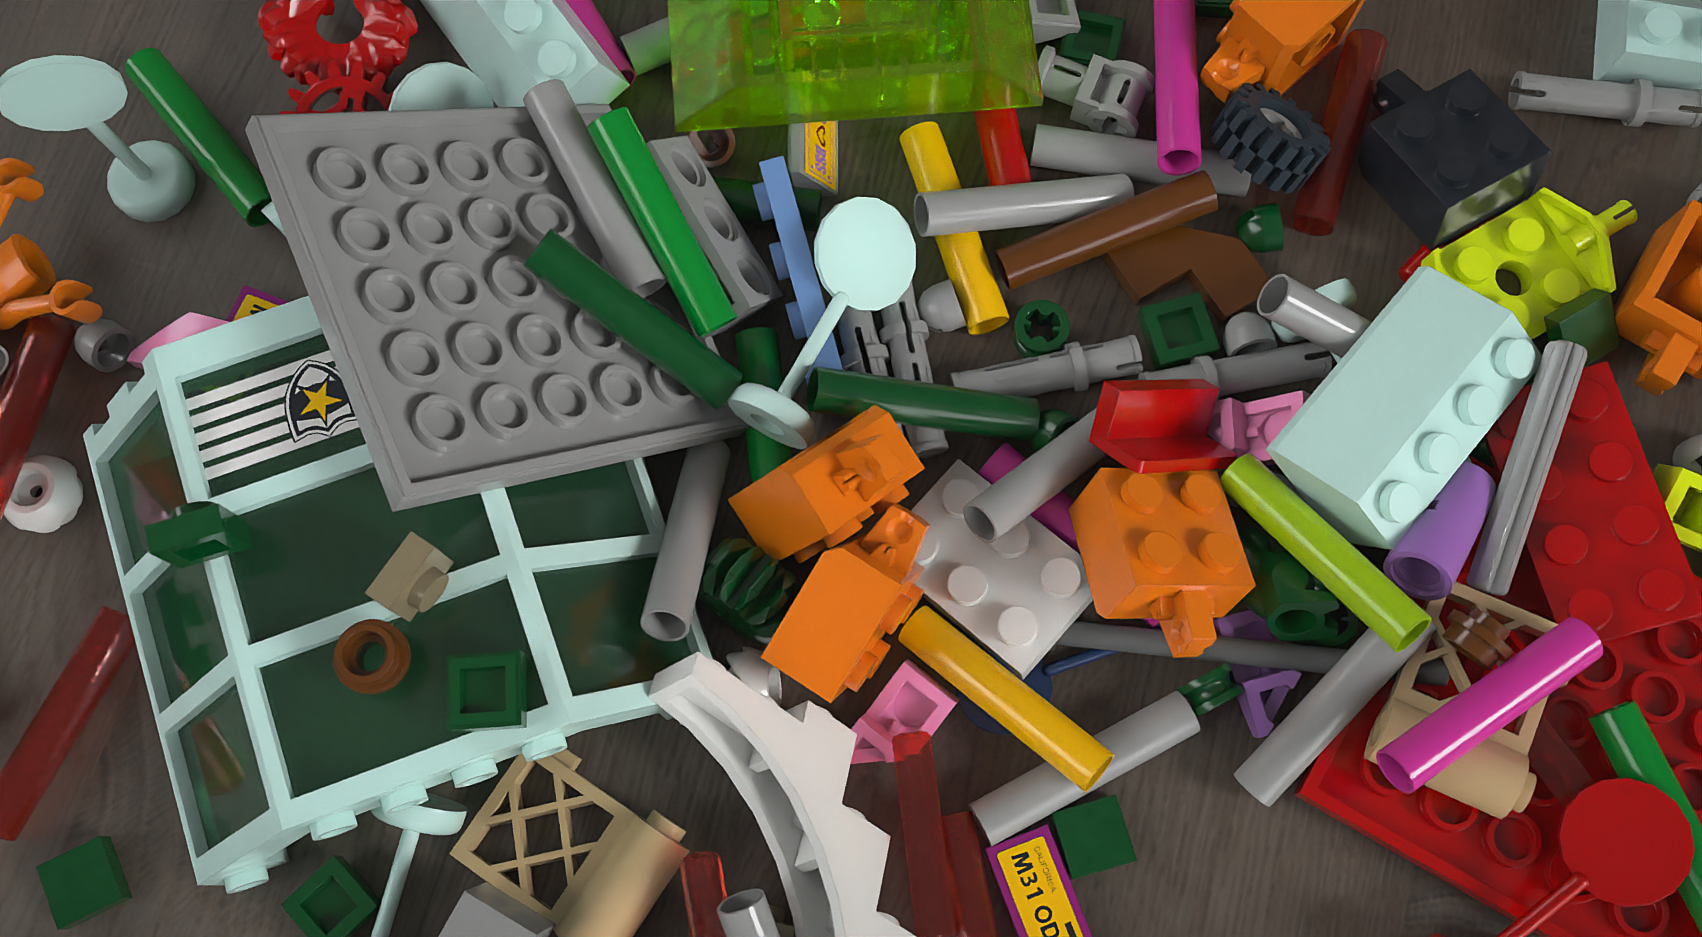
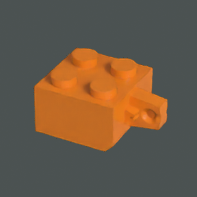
(1275, 42)
(1664, 302)
(829, 488)
(1162, 551)
(848, 606)

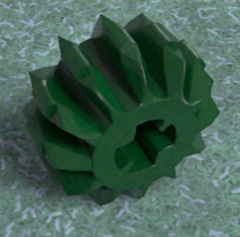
(747, 589)

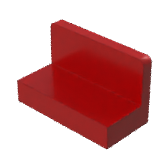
(1159, 425)

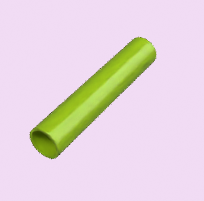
(1325, 553)

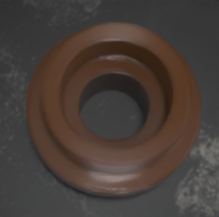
(1478, 637)
(354, 644)

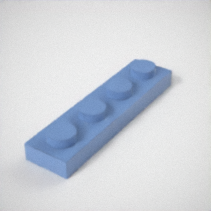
(793, 257)

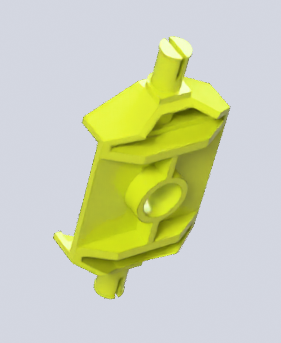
(1549, 247)

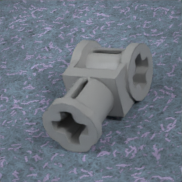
(1096, 90)

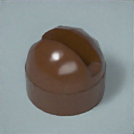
(723, 140)

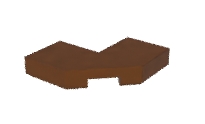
(1212, 262)

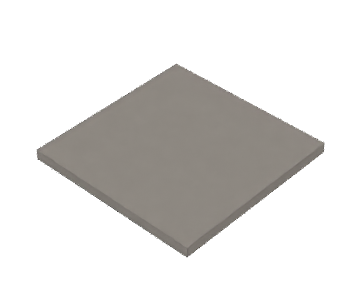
(439, 332)

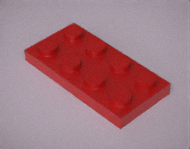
(1600, 524)

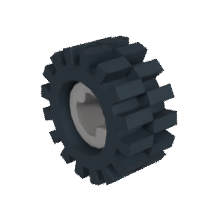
(1269, 138)

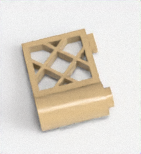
(1496, 771)
(616, 880)

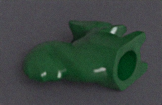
(1286, 592)

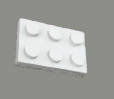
(1002, 593)

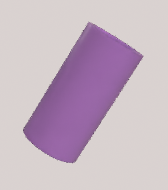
(1441, 538)

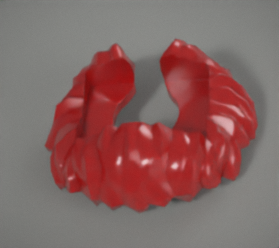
(294, 39)

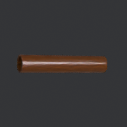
(1106, 229)

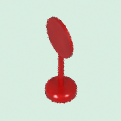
(1618, 844)

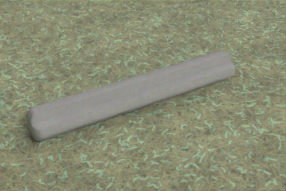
(1527, 467)

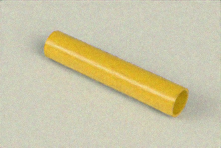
(960, 252)
(1006, 698)

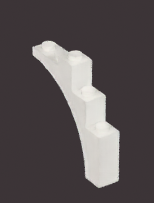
(794, 781)

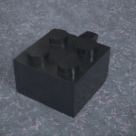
(1448, 155)

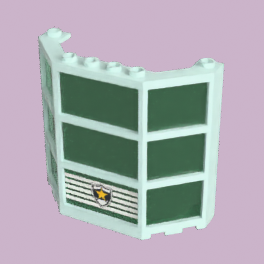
(246, 642)

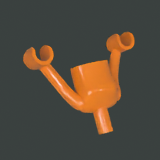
(25, 267)

